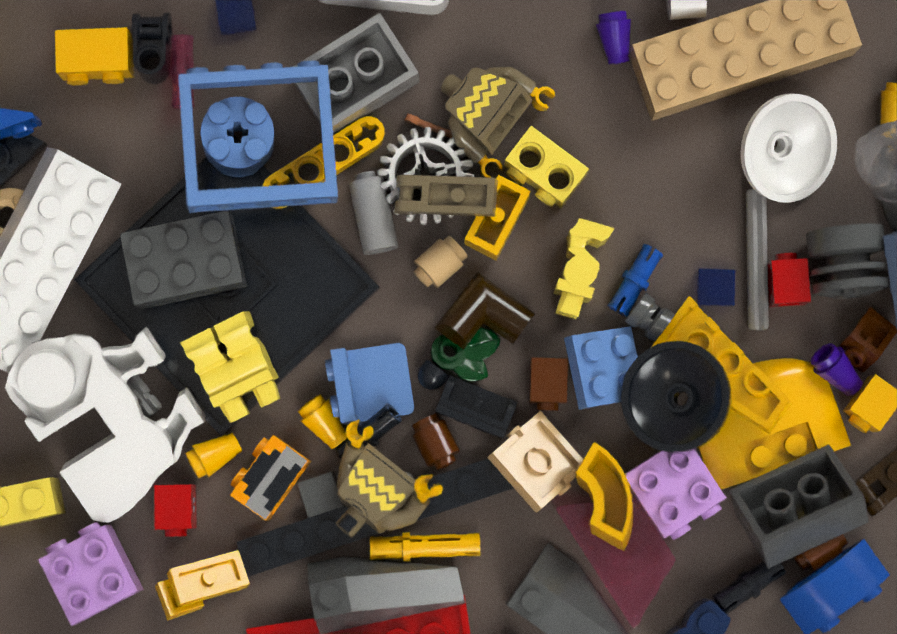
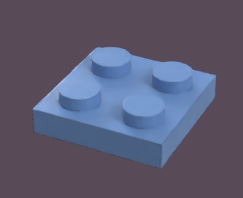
(600, 365)

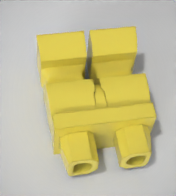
(581, 268)
(233, 377)

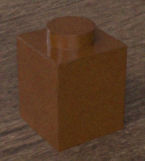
(548, 383)

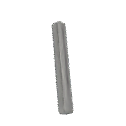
(757, 261)

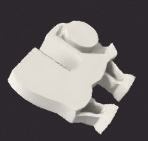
(71, 375)

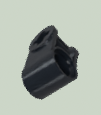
(151, 40)

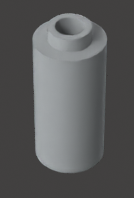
(372, 214)

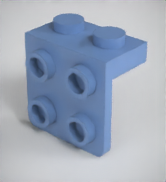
(368, 381)

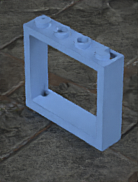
(266, 195)

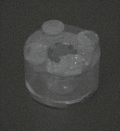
(878, 161)

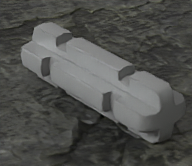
(148, 403)

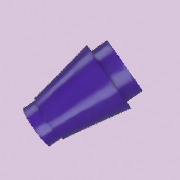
(615, 36)
(835, 367)

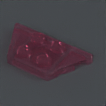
(629, 574)

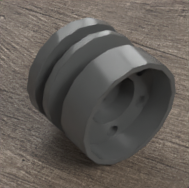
(847, 260)

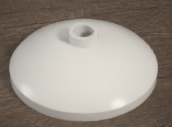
(803, 150)

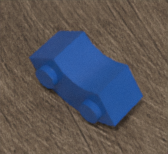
(835, 588)

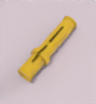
(418, 546)

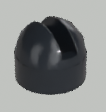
(431, 376)

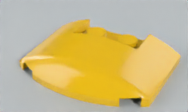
(811, 422)

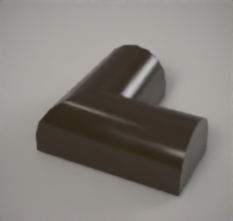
(484, 304)

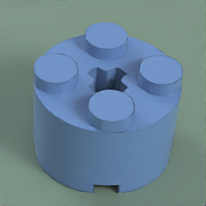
(220, 125)

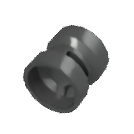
(650, 317)

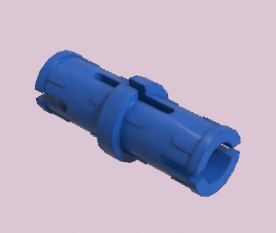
(635, 280)

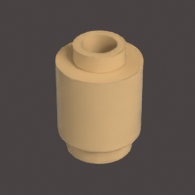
(439, 262)

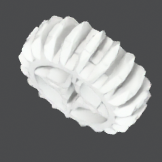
(417, 146)

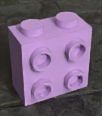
(675, 491)
(90, 573)

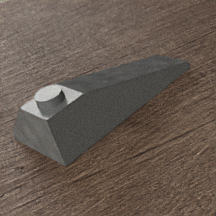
(367, 591)
(561, 598)

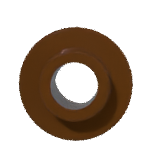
(435, 441)
(821, 554)

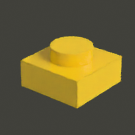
(169, 603)

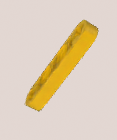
(315, 155)

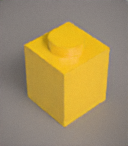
(872, 405)

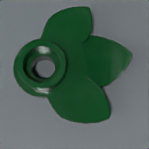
(468, 362)

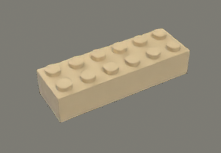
(741, 52)

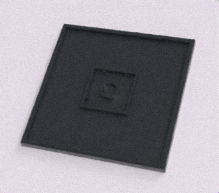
(294, 275)

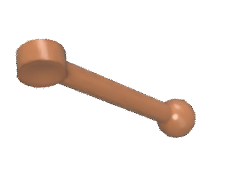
(419, 122)

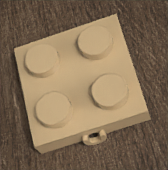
(537, 461)

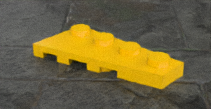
(751, 390)

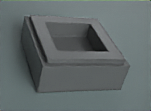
(319, 494)

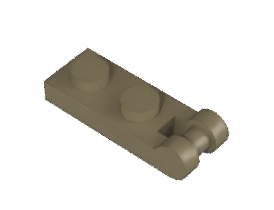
(447, 195)

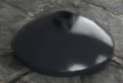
(652, 394)

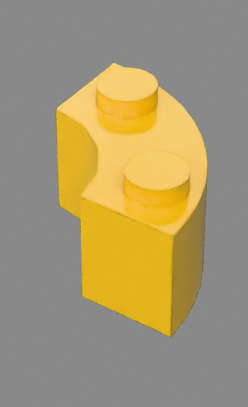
(611, 495)

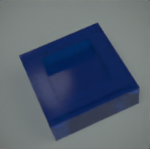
(235, 16)
(716, 287)

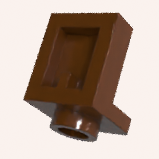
(868, 340)

